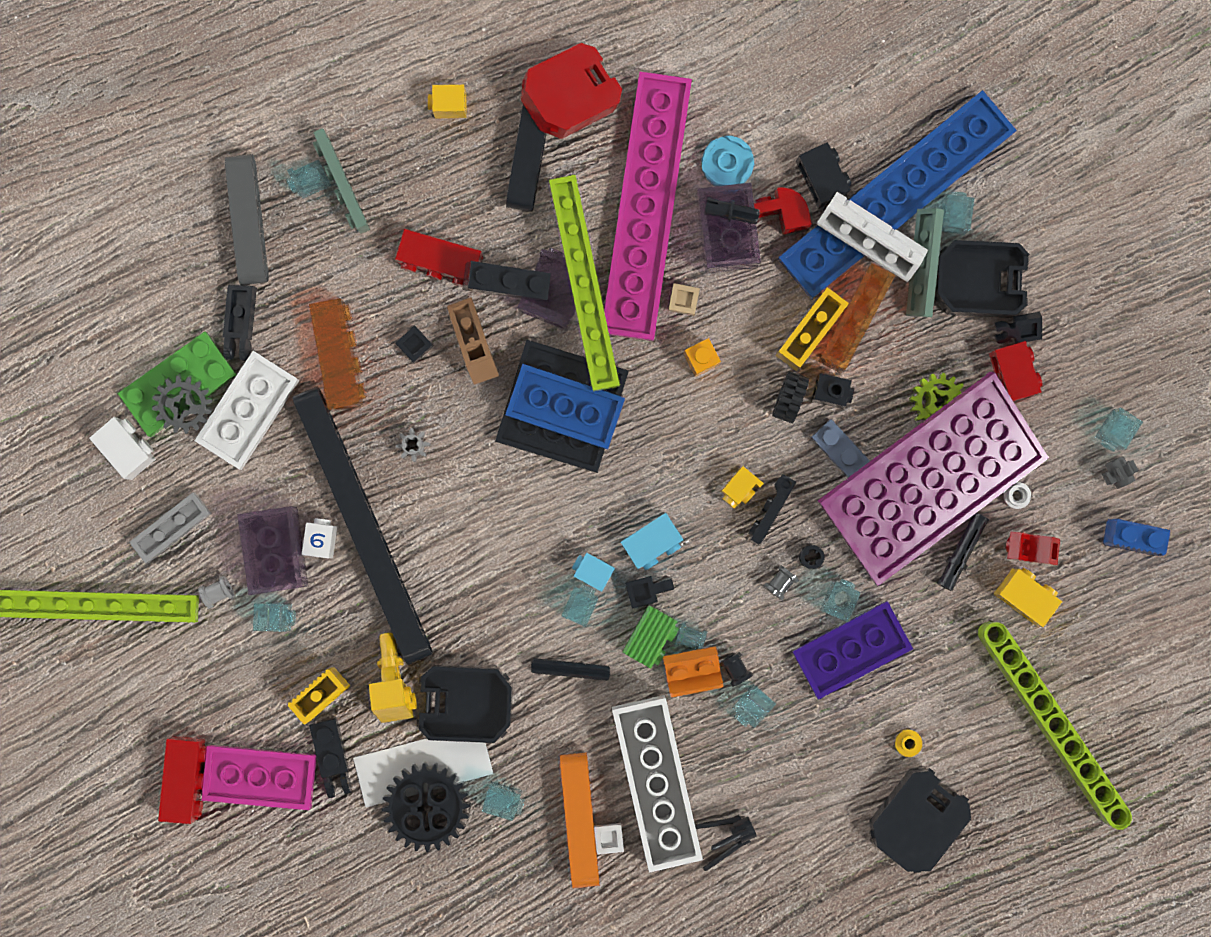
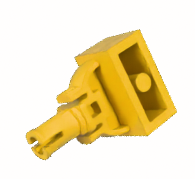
(391, 698)

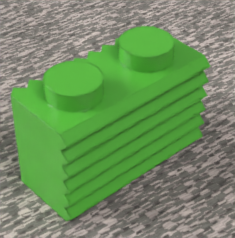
(650, 637)

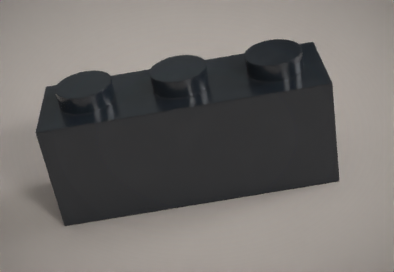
(506, 281)

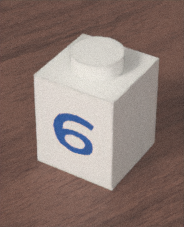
(319, 539)

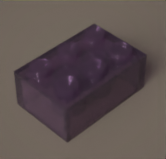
(725, 243)
(272, 550)

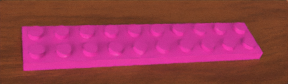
(646, 205)

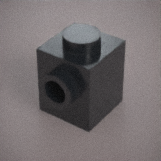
(832, 391)

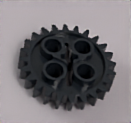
(401, 806)

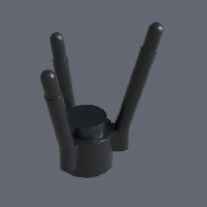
(740, 833)

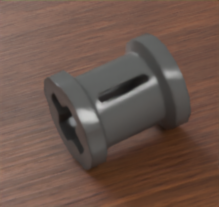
(781, 582)

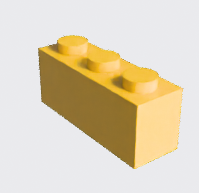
(812, 329)

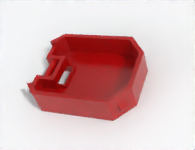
(566, 95)

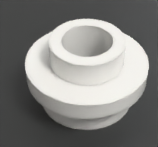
(1025, 496)

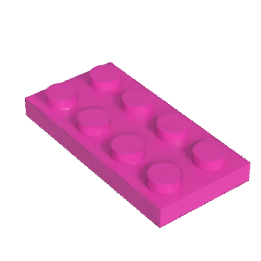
(259, 777)

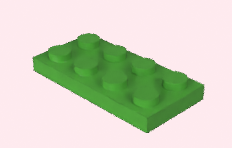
(197, 358)

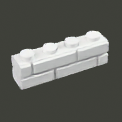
(872, 237)

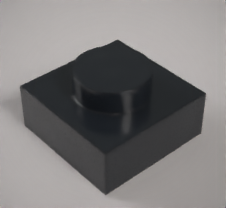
(414, 344)

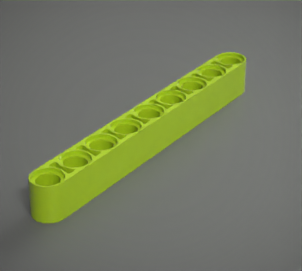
(1065, 732)

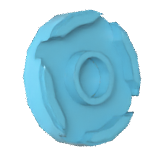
(727, 161)

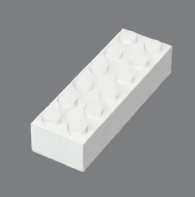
(657, 783)

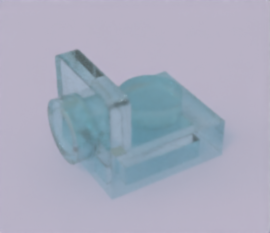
(308, 179)

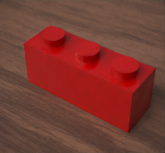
(435, 256)
(182, 780)

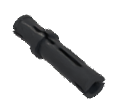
(962, 552)

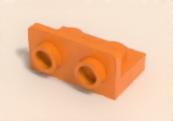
(693, 671)

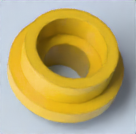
(900, 743)

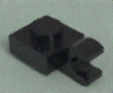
(644, 591)

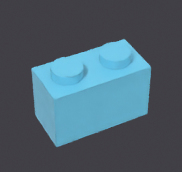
(652, 541)

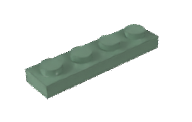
(344, 192)
(923, 282)

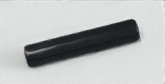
(570, 669)

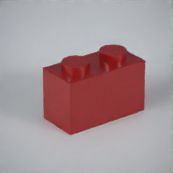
(1016, 370)

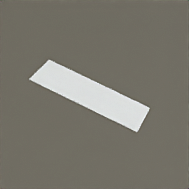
(379, 768)

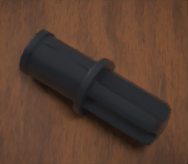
(731, 211)

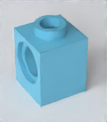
(592, 571)

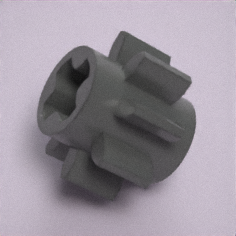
(1120, 472)

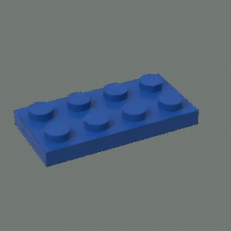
(565, 406)

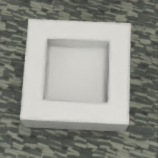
(608, 838)

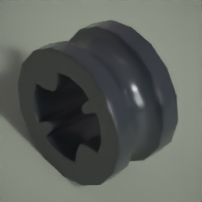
(817, 563)

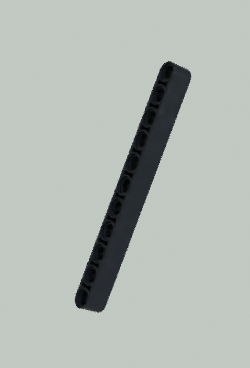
(362, 525)

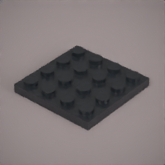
(543, 441)

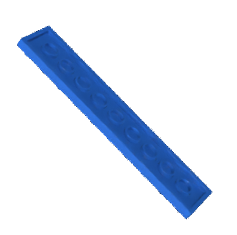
(904, 188)

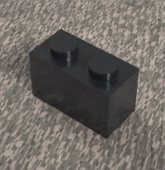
(823, 174)

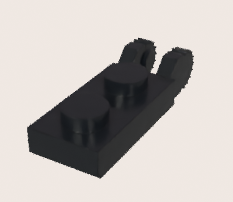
(239, 320)
(330, 755)

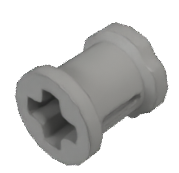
(216, 592)

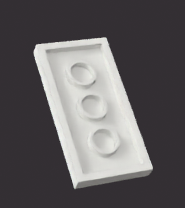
(247, 410)

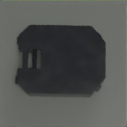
(971, 279)
(475, 704)
(912, 828)

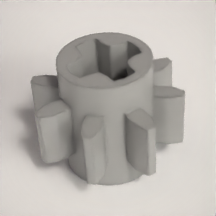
(405, 446)

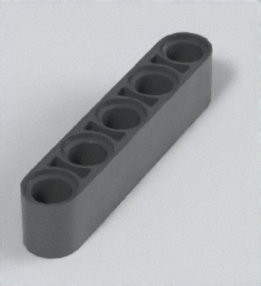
(246, 219)

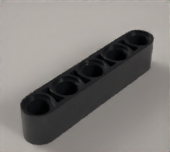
(526, 164)

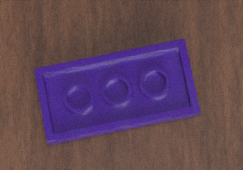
(852, 650)

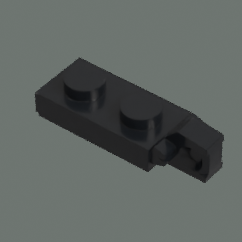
(772, 508)

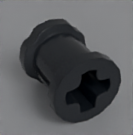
(736, 669)

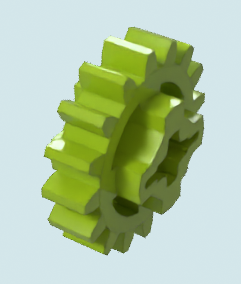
(932, 394)

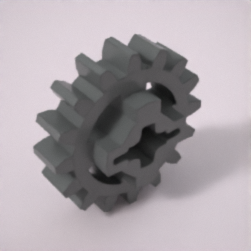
(170, 400)

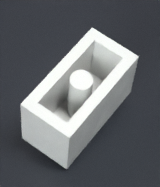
(123, 447)

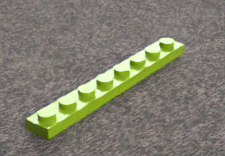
(584, 283)
(99, 606)

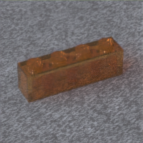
(856, 318)
(336, 354)

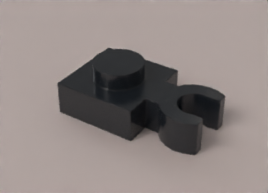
(1024, 328)

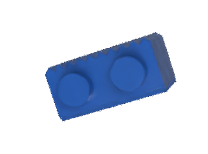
(1136, 537)

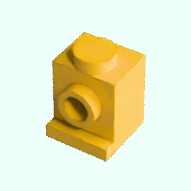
(740, 487)

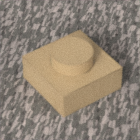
(684, 299)

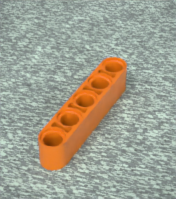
(579, 820)

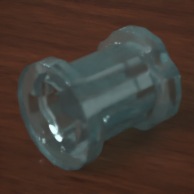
(690, 637)

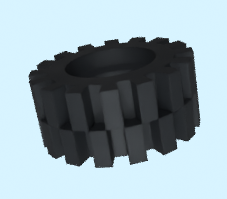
(790, 397)

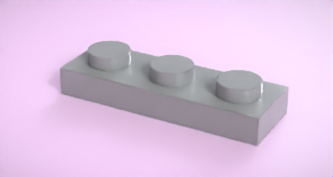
(170, 527)

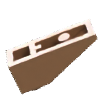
(472, 341)

